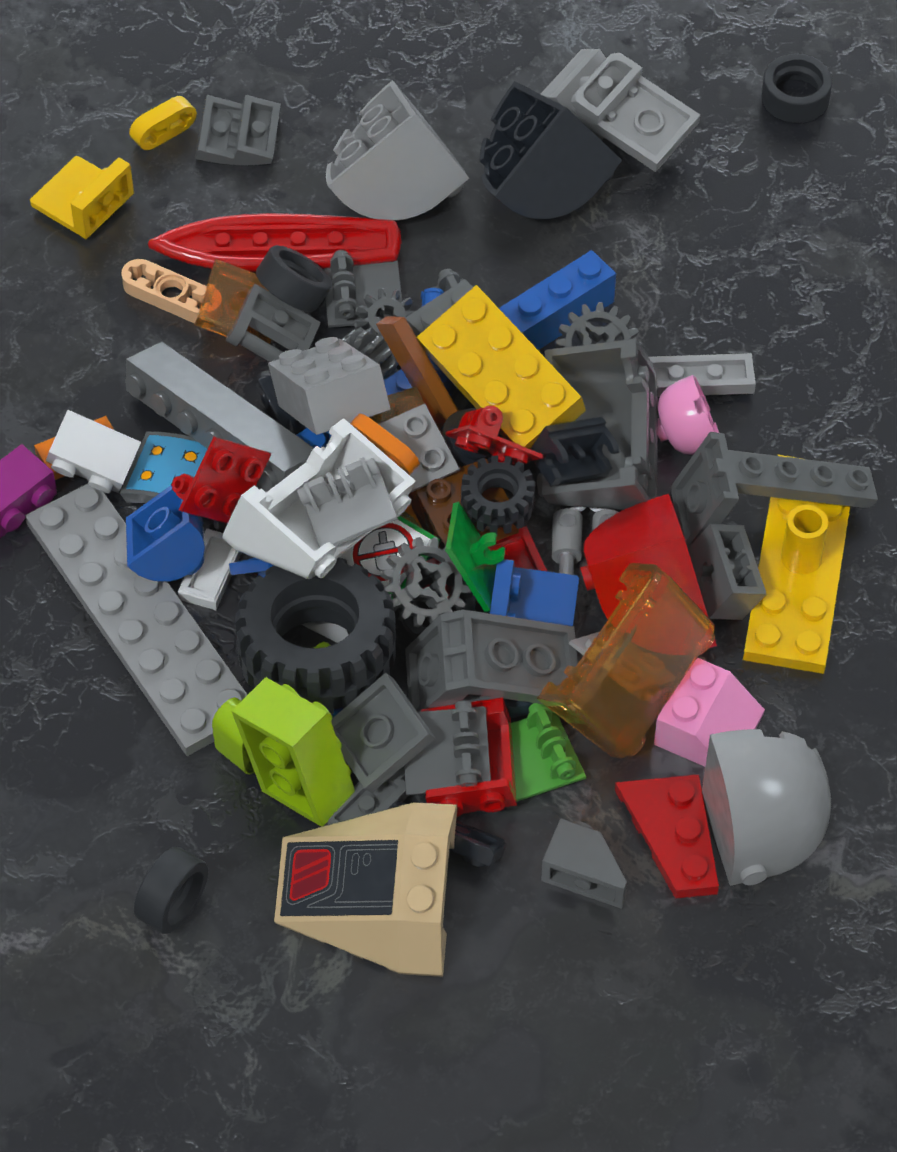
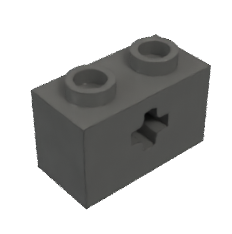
(726, 571)

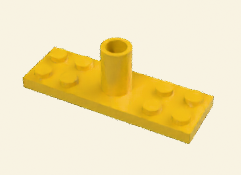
(801, 581)

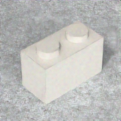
(92, 452)

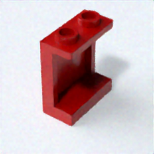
(501, 790)

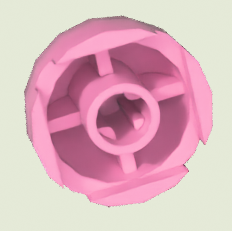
(684, 416)

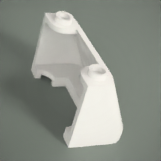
(276, 523)

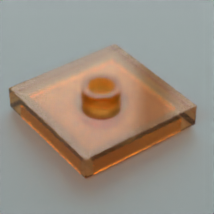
(224, 298)

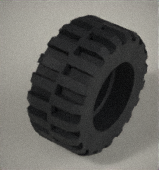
(325, 674)

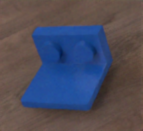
(534, 594)

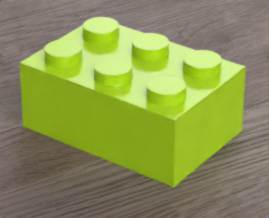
(294, 750)

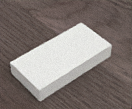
(211, 580)

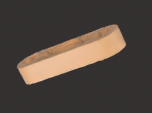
(161, 279)

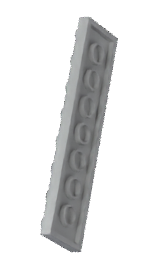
(136, 615)

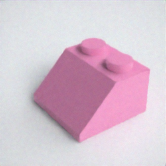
(704, 704)

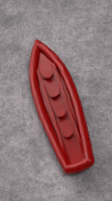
(248, 237)

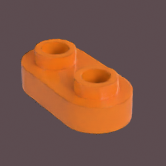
(387, 443)

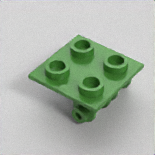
(542, 754)

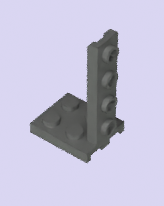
(716, 475)

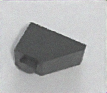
(583, 864)

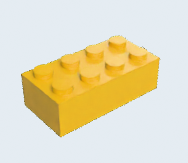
(499, 368)

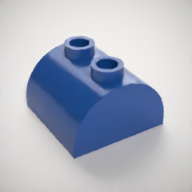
(164, 540)

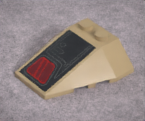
(373, 886)

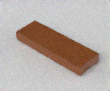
(417, 367)

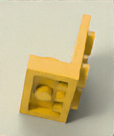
(85, 195)

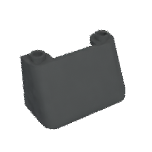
(622, 388)

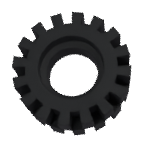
(503, 476)

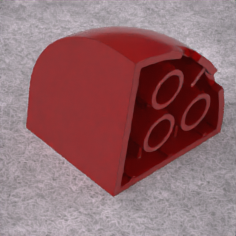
(638, 535)

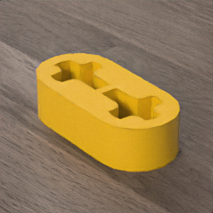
(163, 123)

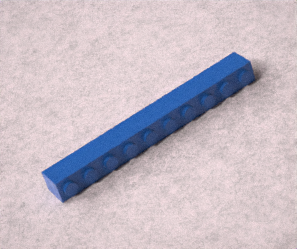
(534, 313)

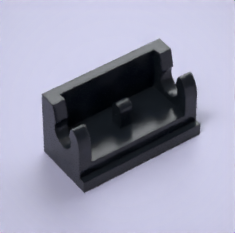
(574, 451)

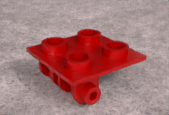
(480, 431)
(221, 479)

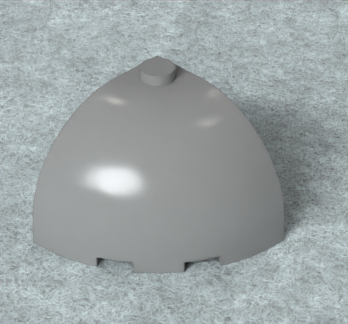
(393, 161)
(764, 802)

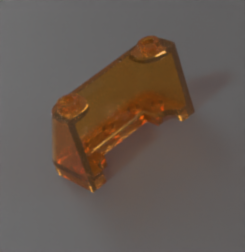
(632, 662)

